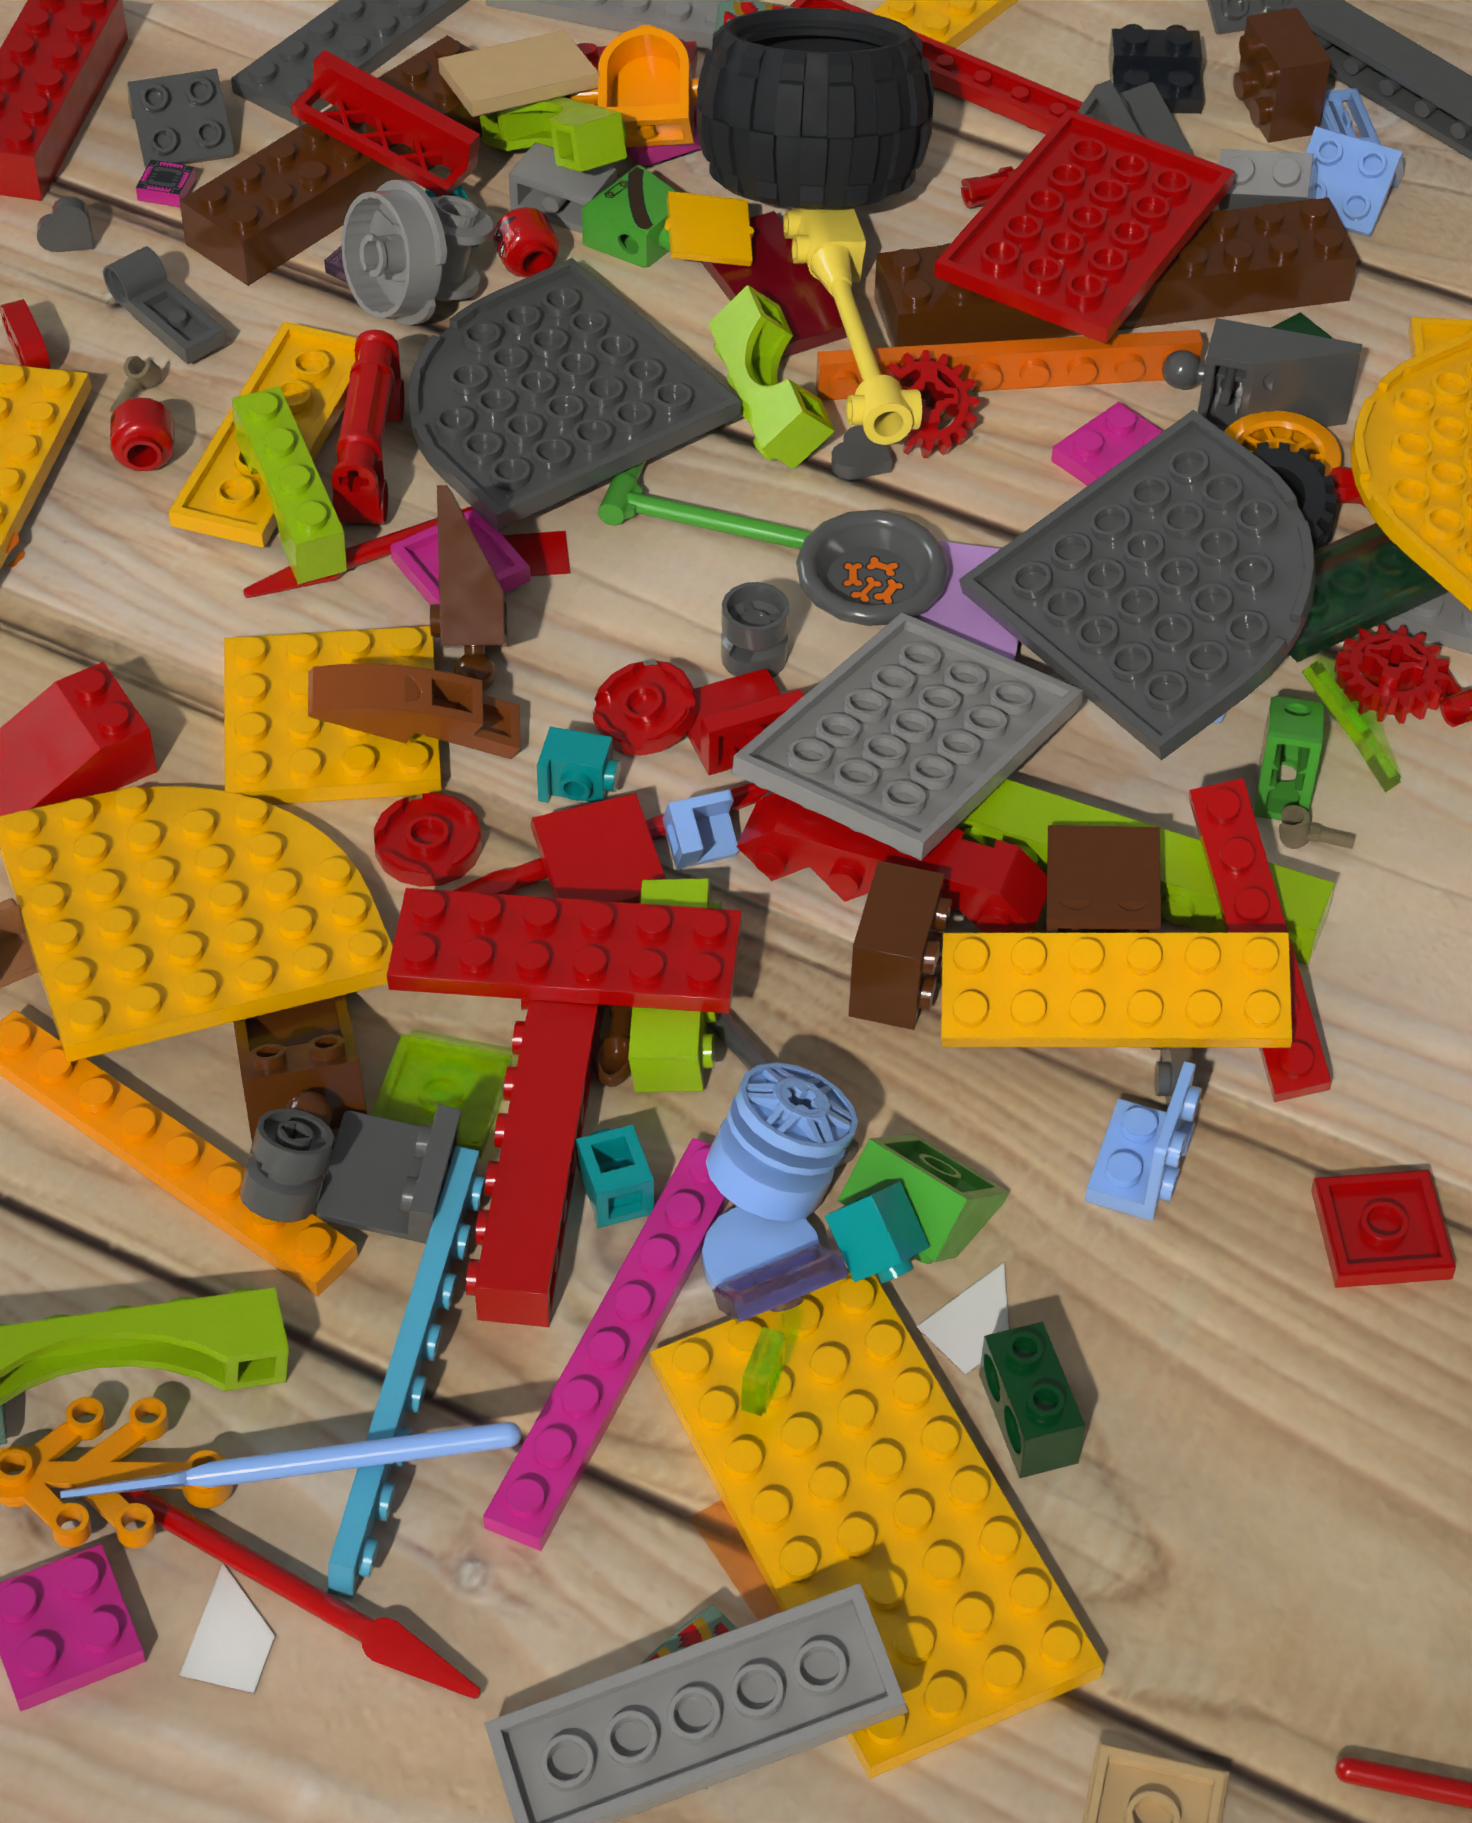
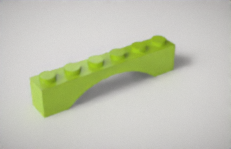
(218, 1339)

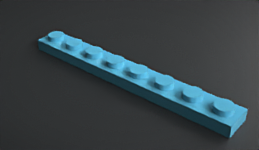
(403, 1386)

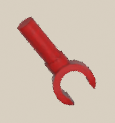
(1456, 706)

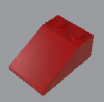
(73, 743)

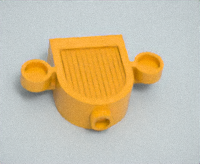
(650, 83)

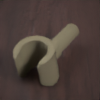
(137, 377)
(1297, 831)

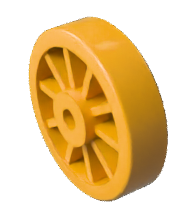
(1291, 429)

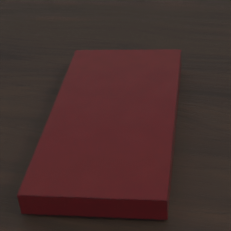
(802, 298)

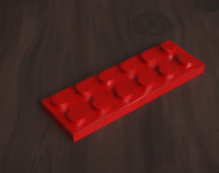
(566, 950)

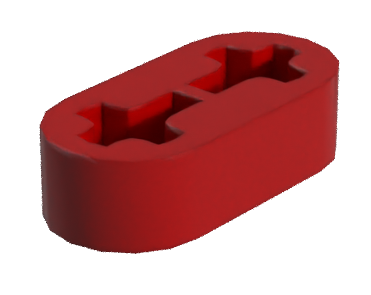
(24, 335)

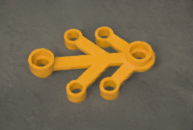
(94, 1468)

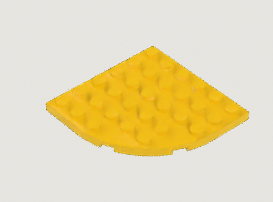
(1417, 461)
(184, 913)

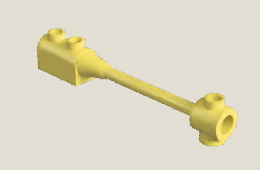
(836, 249)

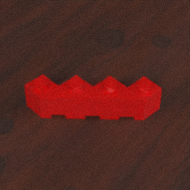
(991, 886)

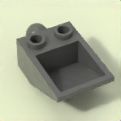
(1268, 371)

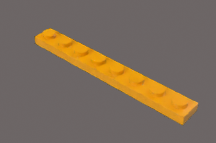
(166, 1153)

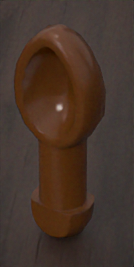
(612, 1053)

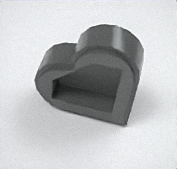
(66, 227)
(859, 456)

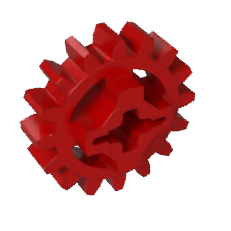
(945, 394)
(1392, 673)

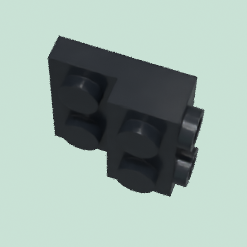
(1163, 57)

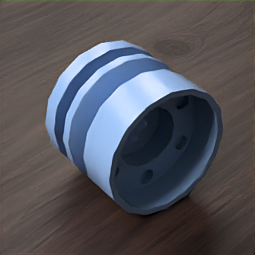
(781, 1142)

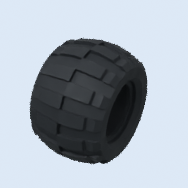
(815, 107)

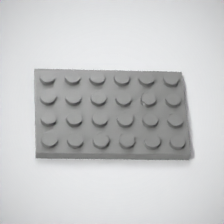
(908, 734)

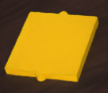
(709, 228)

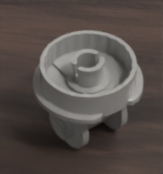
(411, 250)

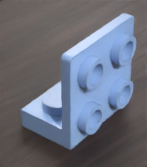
(1354, 177)
(1144, 1151)

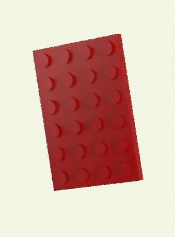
(1085, 225)

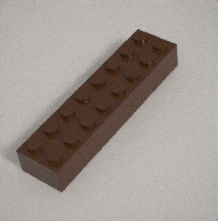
(305, 181)

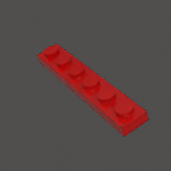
(1252, 906)

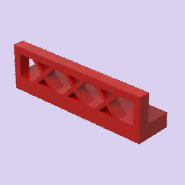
(396, 121)

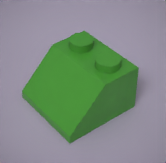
(944, 1193)

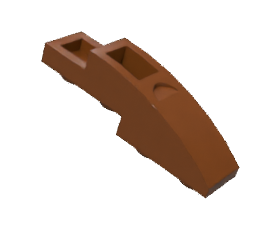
(413, 700)

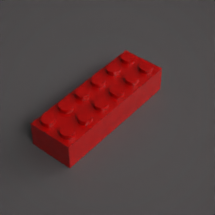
(48, 84)

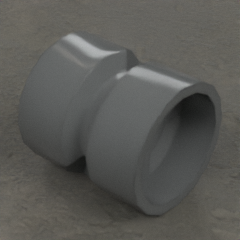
(754, 629)
(286, 1165)

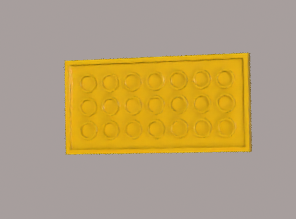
(880, 1487)

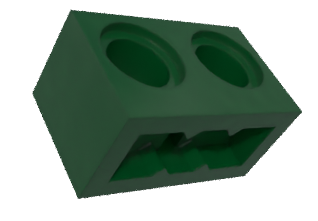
(1031, 1399)

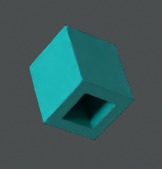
(878, 1234)

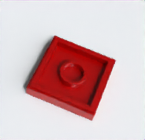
(598, 850)
(1382, 1228)

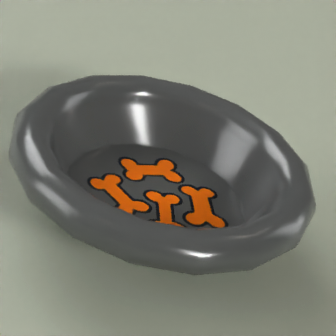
(872, 567)

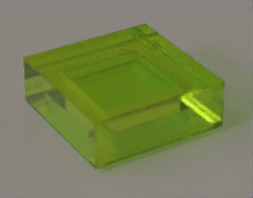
(763, 1371)

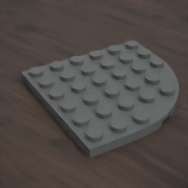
(553, 394)
(1161, 583)

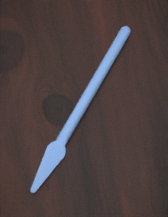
(320, 1459)

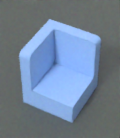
(700, 829)

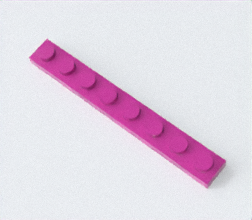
(608, 1356)

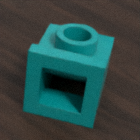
(576, 766)
(615, 1175)

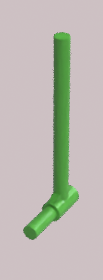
(626, 498)

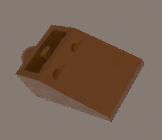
(470, 595)
(1103, 879)
(301, 1062)

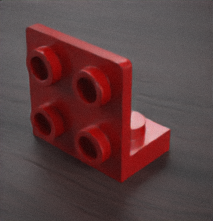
(734, 714)

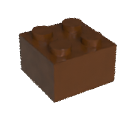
(1282, 74)
(898, 945)

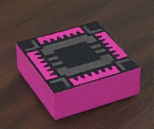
(165, 183)

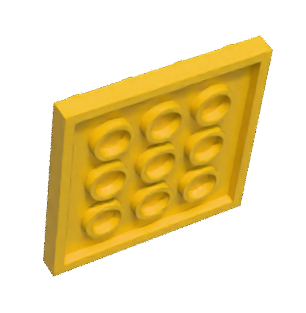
(294, 758)

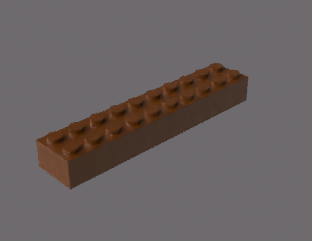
(1229, 267)

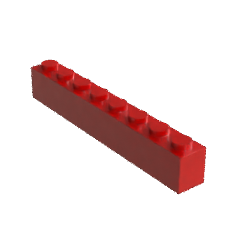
(536, 1163)

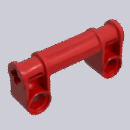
(372, 399)

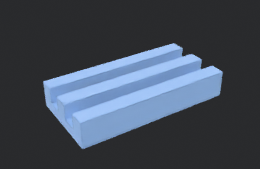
(1342, 116)

